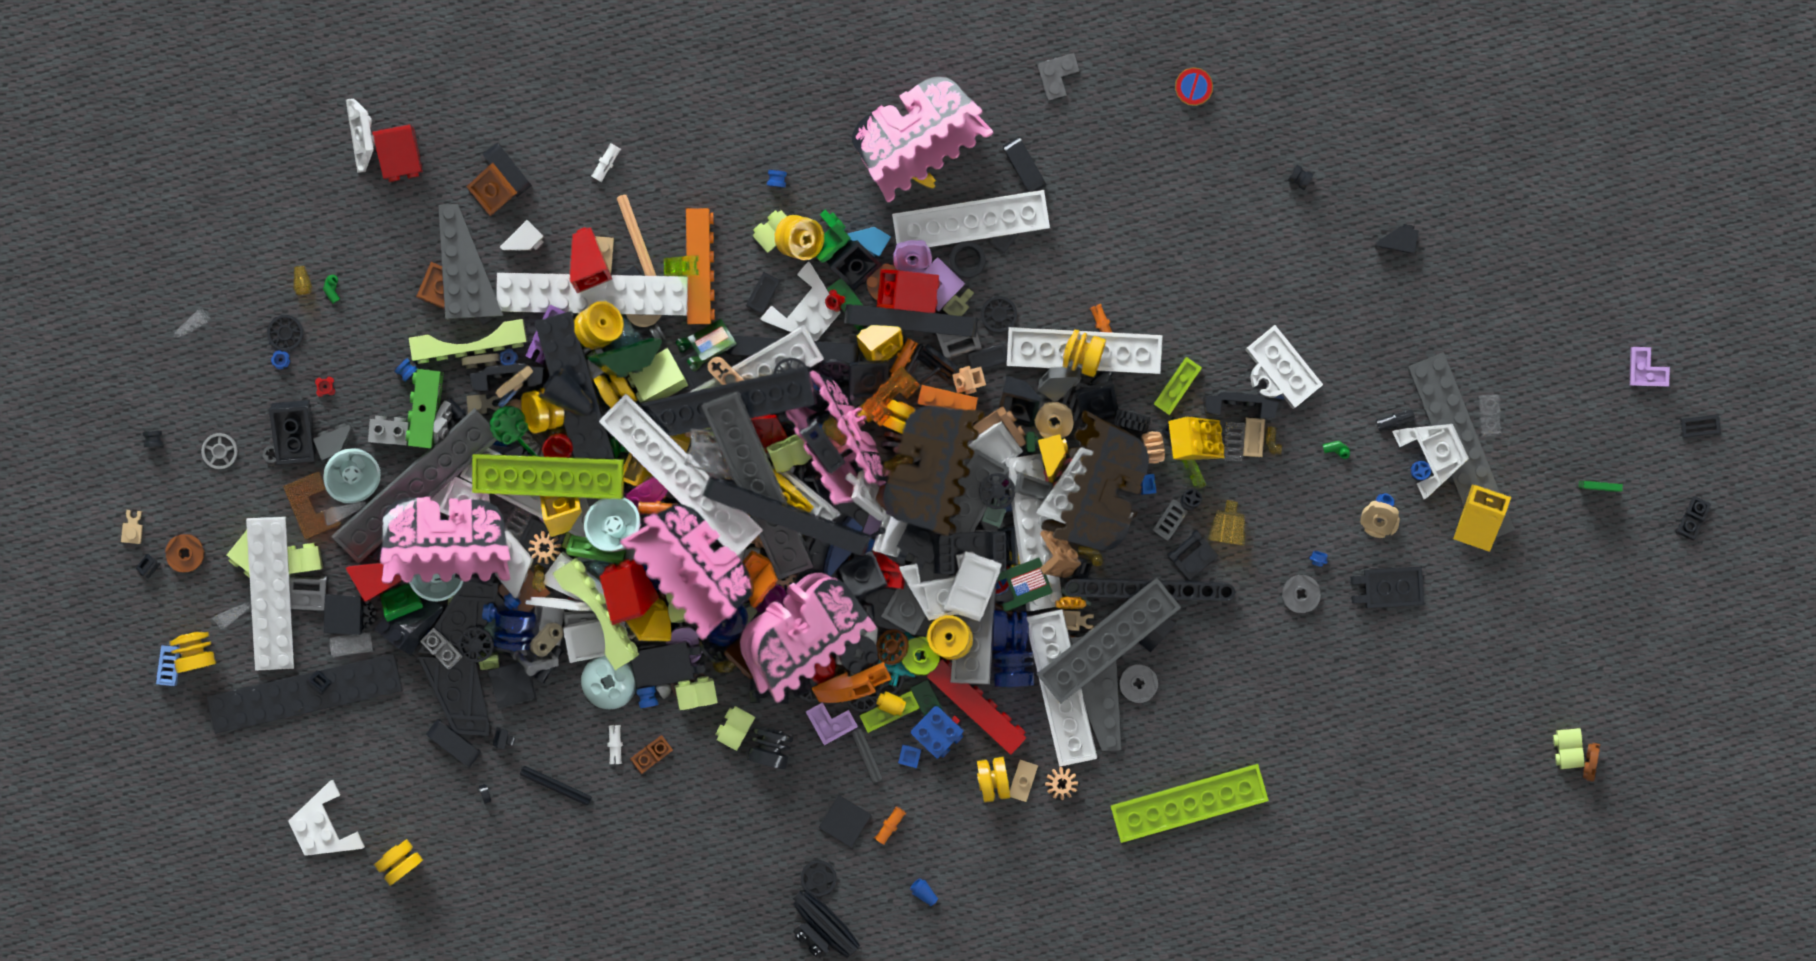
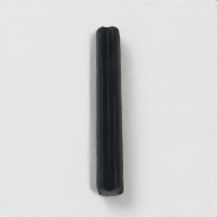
(555, 785)

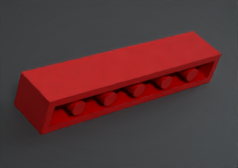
(978, 708)

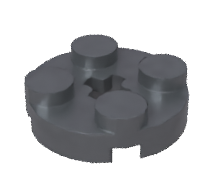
(1303, 604)
(1132, 692)

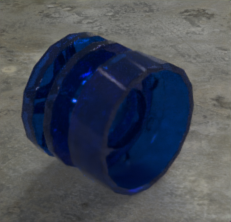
(733, 628)
(1010, 630)
(514, 632)
(1013, 669)

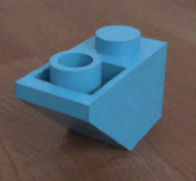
(872, 239)

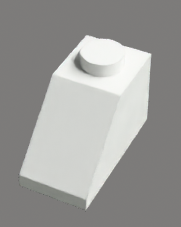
(524, 238)

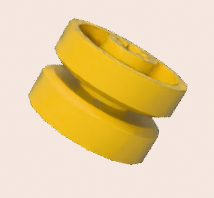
(799, 237)
(598, 325)
(613, 391)
(540, 413)
(900, 415)
(961, 637)
(993, 779)
(398, 862)

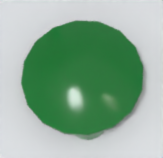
(508, 424)

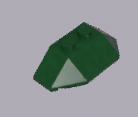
(627, 358)

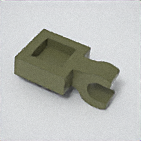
(958, 306)

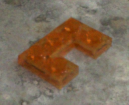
(900, 382)
(298, 496)

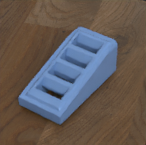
(171, 682)

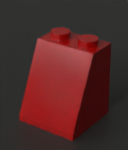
(398, 152)
(587, 262)
(908, 290)
(369, 579)
(627, 591)

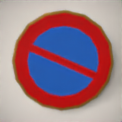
(1194, 86)

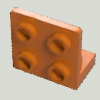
(761, 574)

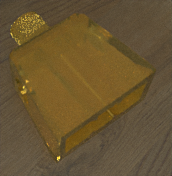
(1228, 525)

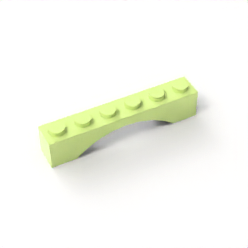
(507, 334)
(574, 579)

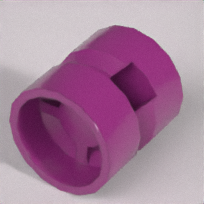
(776, 594)

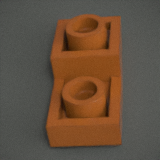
(651, 754)

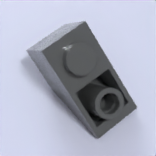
(1058, 381)
(332, 442)

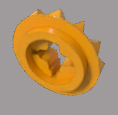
(1070, 603)

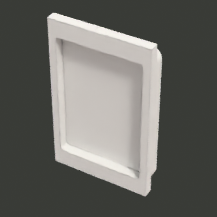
(996, 443)
(887, 542)
(972, 586)
(559, 603)
(585, 640)

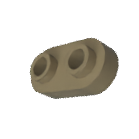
(472, 361)
(546, 637)

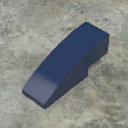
(837, 555)

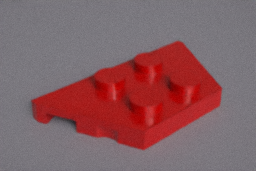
(769, 430)

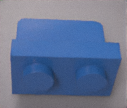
(937, 732)

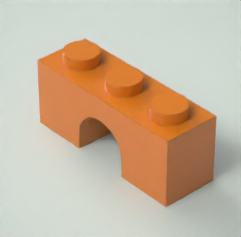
(937, 397)

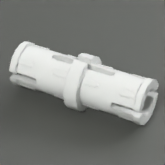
(606, 162)
(615, 744)

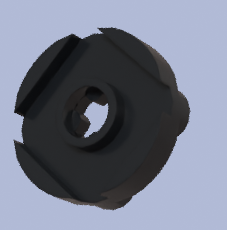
(867, 659)

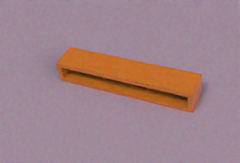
(699, 286)

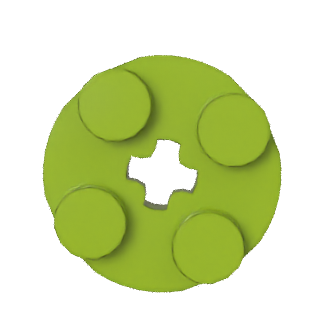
(920, 667)

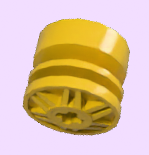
(1084, 353)
(192, 652)

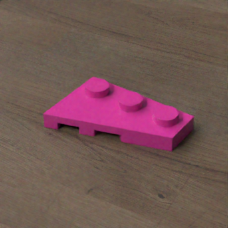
(648, 491)

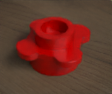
(830, 302)
(321, 390)

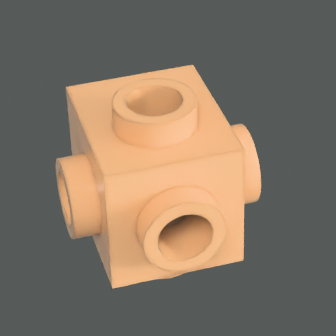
(966, 377)

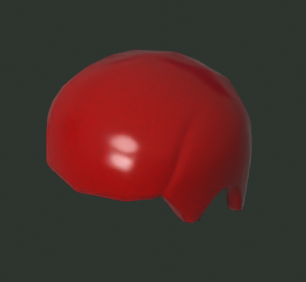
(557, 446)

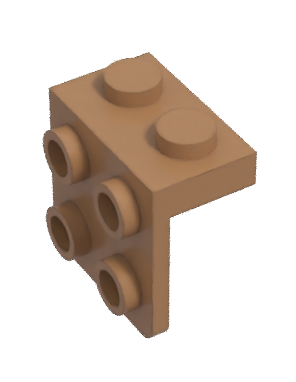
(1007, 419)
(1064, 558)

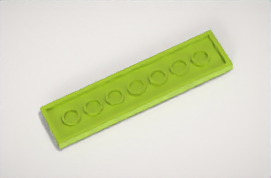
(547, 476)
(1189, 803)

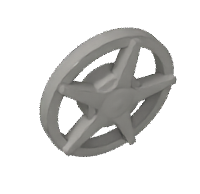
(219, 451)

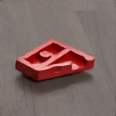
(890, 571)

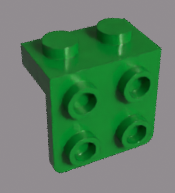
(833, 238)

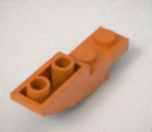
(849, 688)

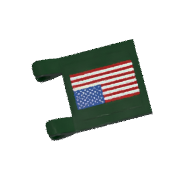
(707, 343)
(1026, 583)

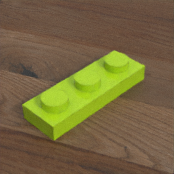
(1177, 385)
(877, 718)

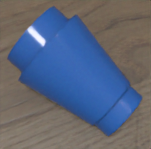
(923, 891)

